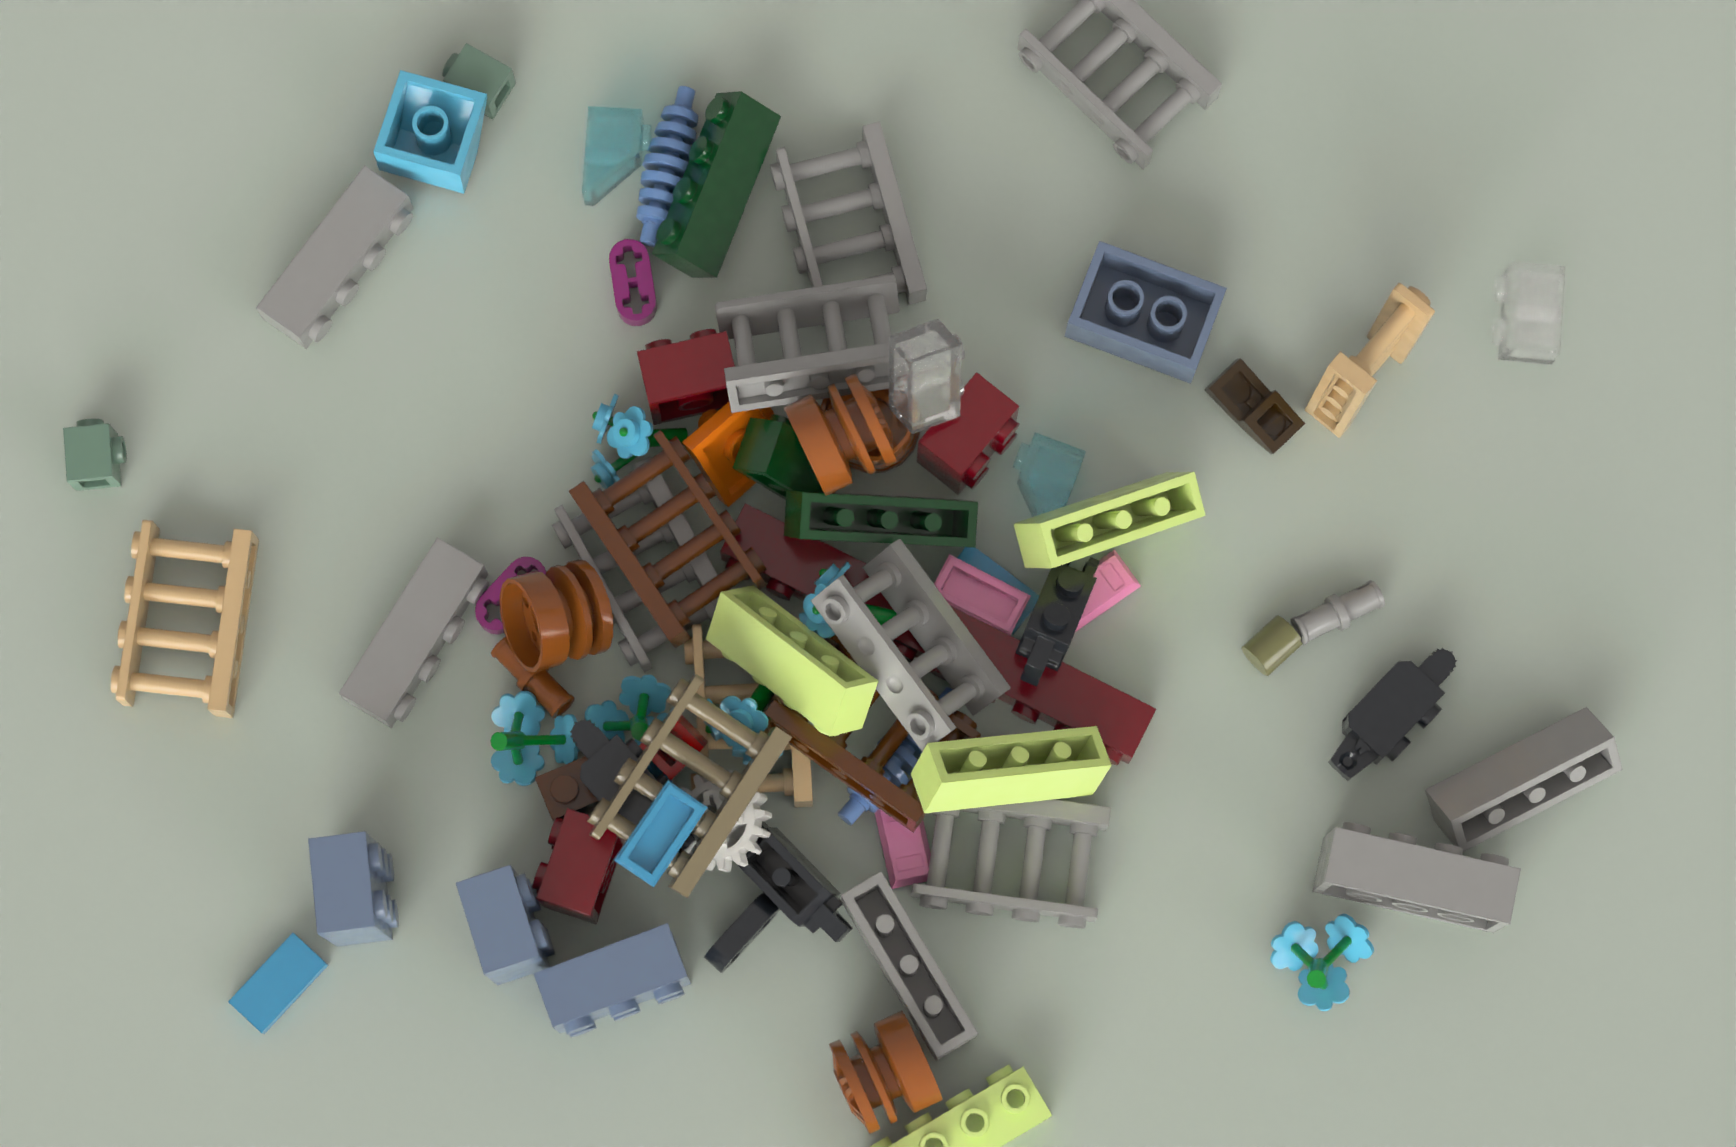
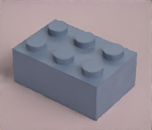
(1145, 312)
(352, 889)
(504, 926)
(613, 981)

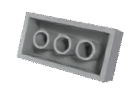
(1417, 878)

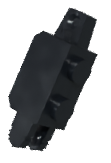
(1055, 618)
(1390, 711)
(604, 763)
(796, 885)

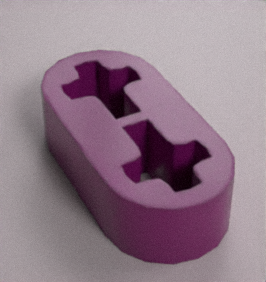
(622, 283)
(492, 594)

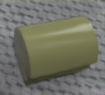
(1272, 645)

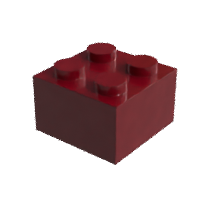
(686, 375)
(962, 447)
(578, 868)

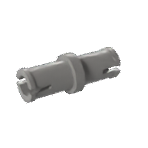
(1338, 611)

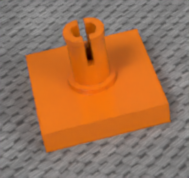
(716, 448)

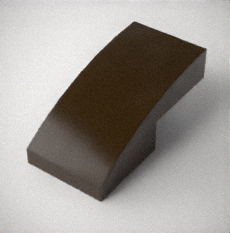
(1254, 407)

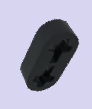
(742, 932)

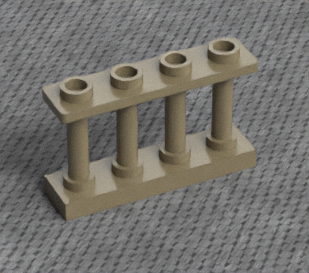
(734, 786)

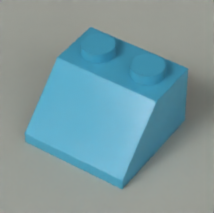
(431, 132)

